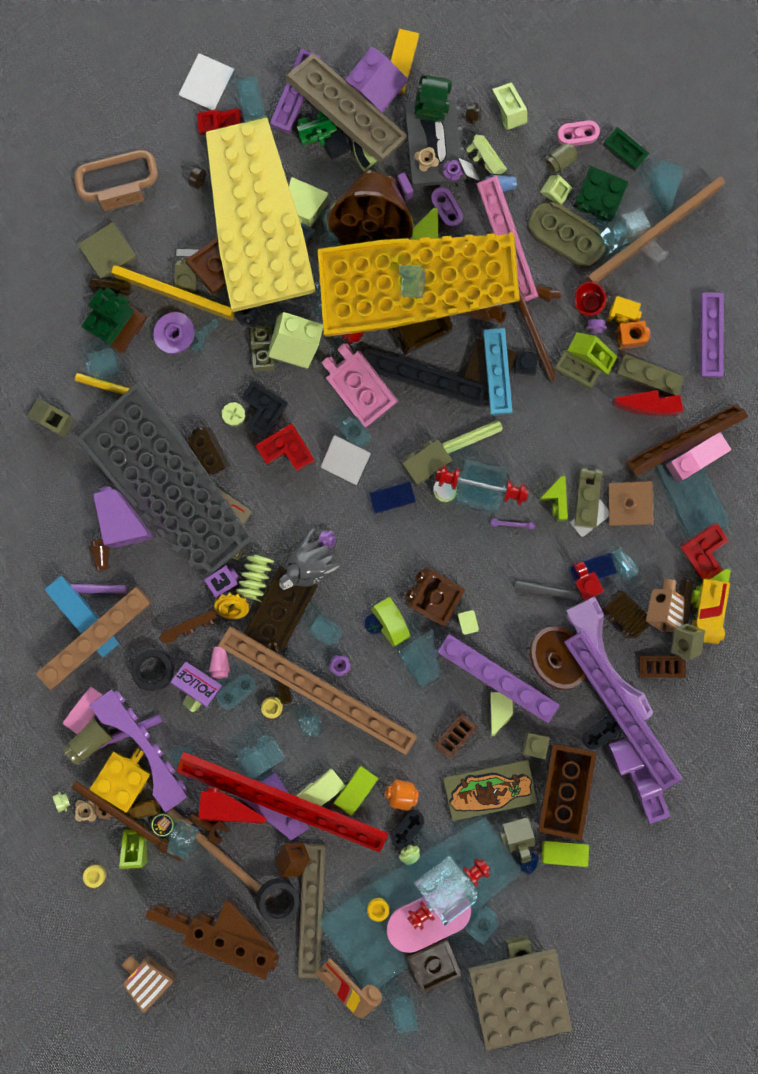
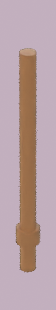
(221, 856)

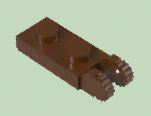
(188, 626)

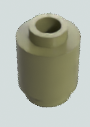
(561, 157)

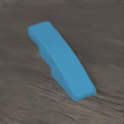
(76, 610)

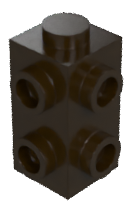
(208, 450)

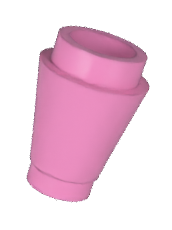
(219, 664)

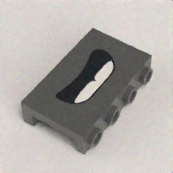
(441, 137)

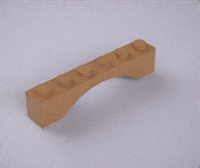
(94, 637)

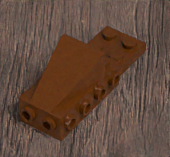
(232, 927)

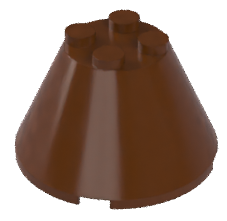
(370, 211)

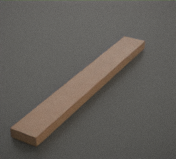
(656, 231)

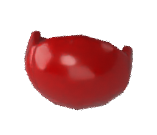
(590, 299)

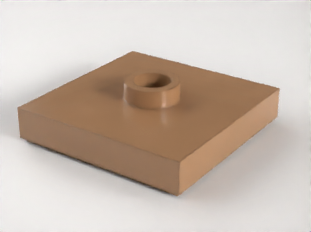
(631, 503)

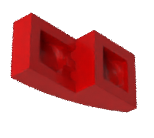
(215, 120)

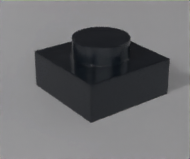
(526, 363)

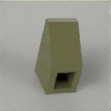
(51, 417)

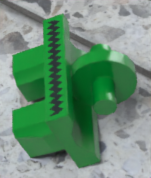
(316, 130)

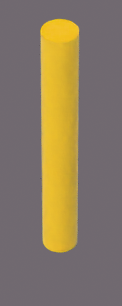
(101, 384)

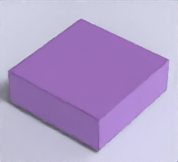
(404, 186)

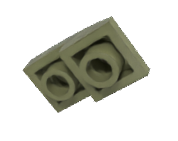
(260, 343)

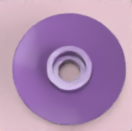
(166, 329)

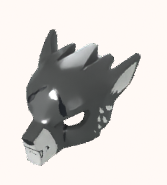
(308, 563)

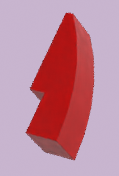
(650, 404)

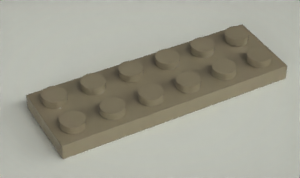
(346, 108)

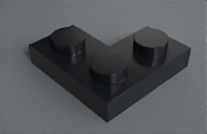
(269, 408)

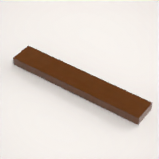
(686, 439)

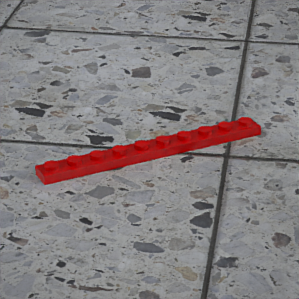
(282, 802)

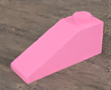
(698, 457)

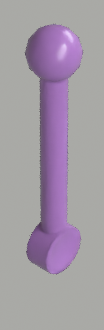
(494, 523)

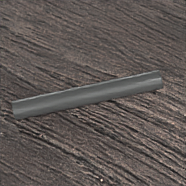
(547, 590)

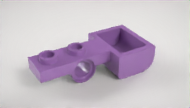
(648, 790)

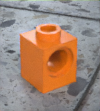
(624, 338)

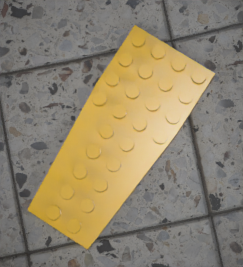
(462, 275)

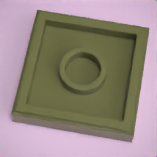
(106, 250)

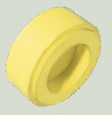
(94, 876)

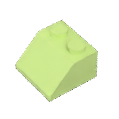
(295, 340)

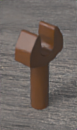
(211, 828)

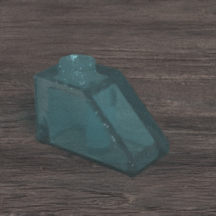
(665, 183)

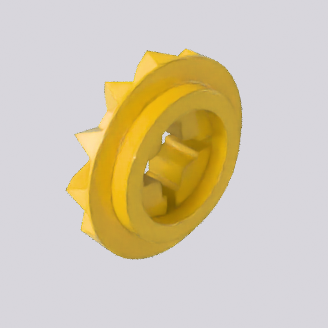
(236, 611)

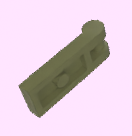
(588, 498)

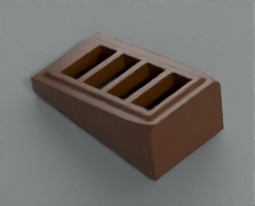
(681, 667)
(472, 727)

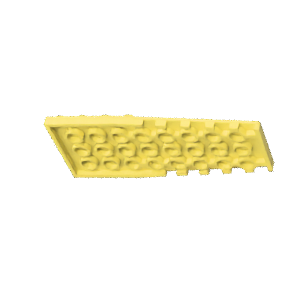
(256, 218)

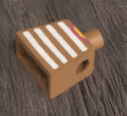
(666, 607)
(146, 980)

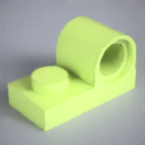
(511, 106)

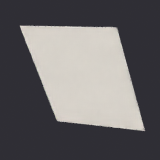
(206, 81)

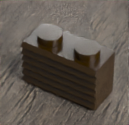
(626, 615)

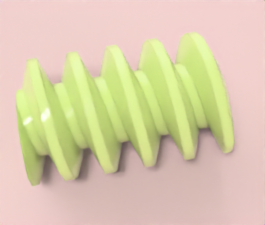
(254, 577)

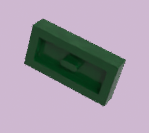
(625, 148)

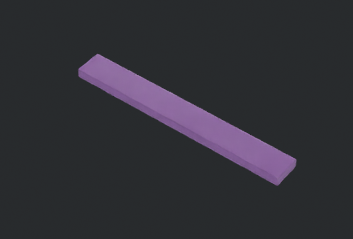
(623, 710)

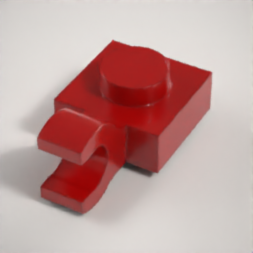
(588, 584)

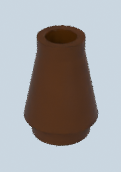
(100, 554)

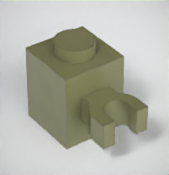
(518, 836)

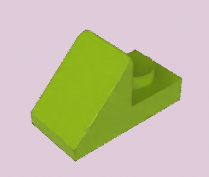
(558, 493)

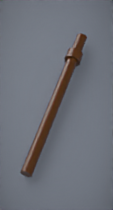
(535, 337)
(162, 844)

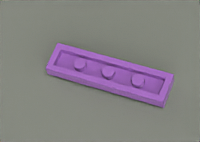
(290, 102)
(711, 335)

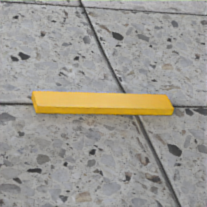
(173, 292)

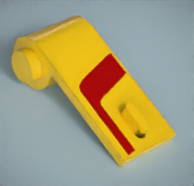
(712, 610)

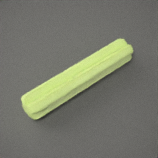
(472, 436)

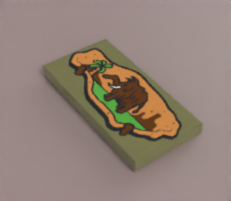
(490, 790)

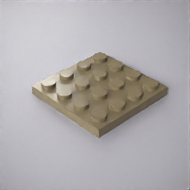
(520, 999)

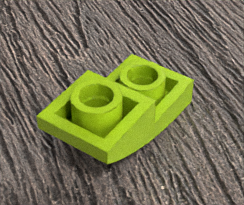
(393, 623)
(355, 791)
(565, 853)

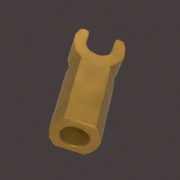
(144, 809)

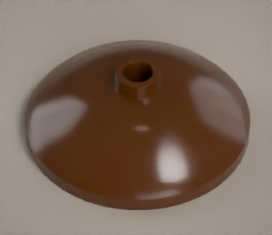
(549, 646)

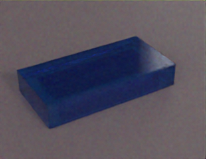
(601, 565)

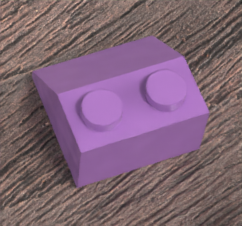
(377, 79)

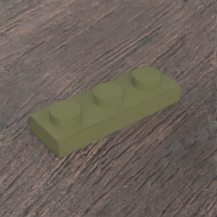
(650, 375)

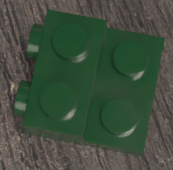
(600, 194)
(107, 315)

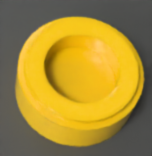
(378, 909)

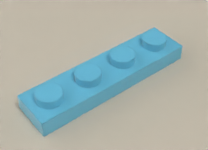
(497, 371)

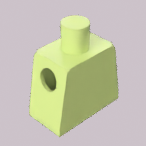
(308, 201)

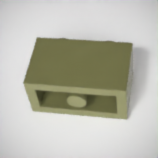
(426, 462)

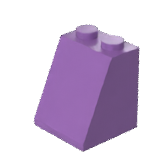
(119, 520)

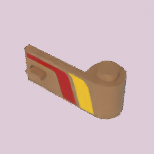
(356, 1000)

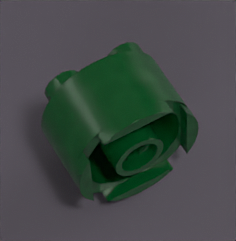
(432, 98)

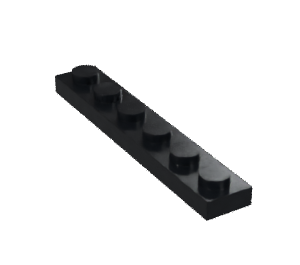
(425, 378)

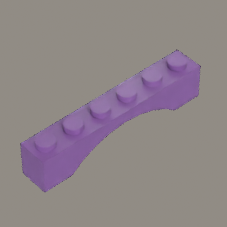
(498, 678)
(112, 712)

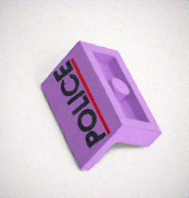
(196, 684)

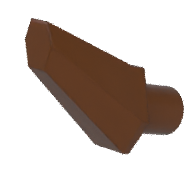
(547, 294)

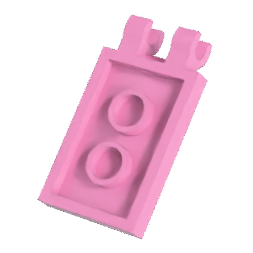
(359, 385)

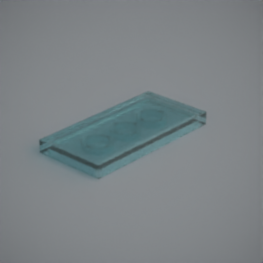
(693, 499)

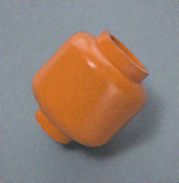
(401, 795)

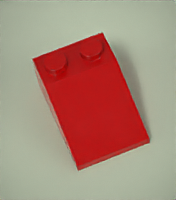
(221, 807)

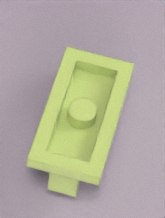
(486, 152)

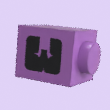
(222, 581)

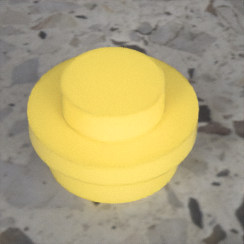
(271, 707)

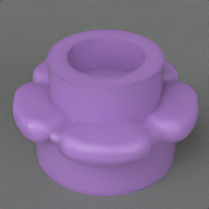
(452, 176)
(596, 326)
(327, 538)
(334, 665)

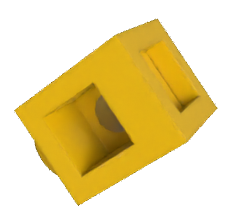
(624, 311)

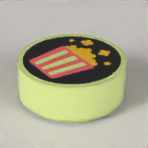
(162, 824)

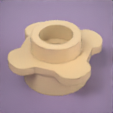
(426, 153)
(81, 815)

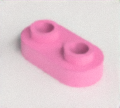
(576, 132)

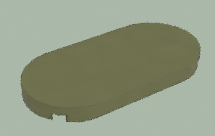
(566, 234)

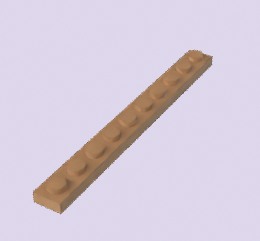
(317, 690)

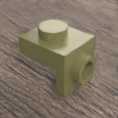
(184, 277)

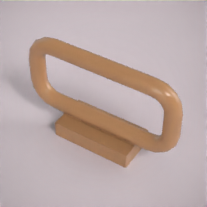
(119, 195)

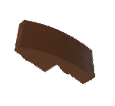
(131, 328)

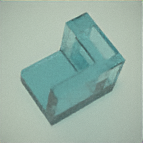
(412, 281)

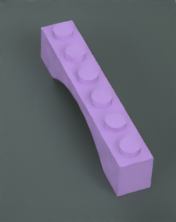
(590, 617)

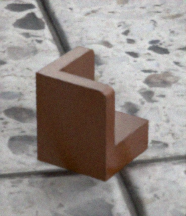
(292, 859)

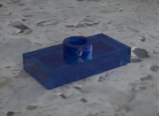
(392, 497)

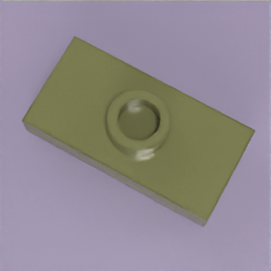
(577, 370)

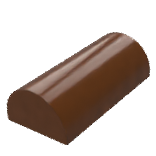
(567, 791)

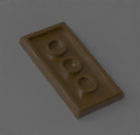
(279, 612)

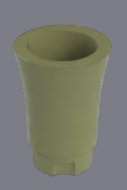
(87, 741)

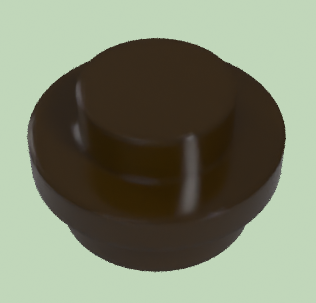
(473, 113)

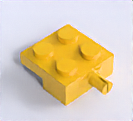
(121, 780)

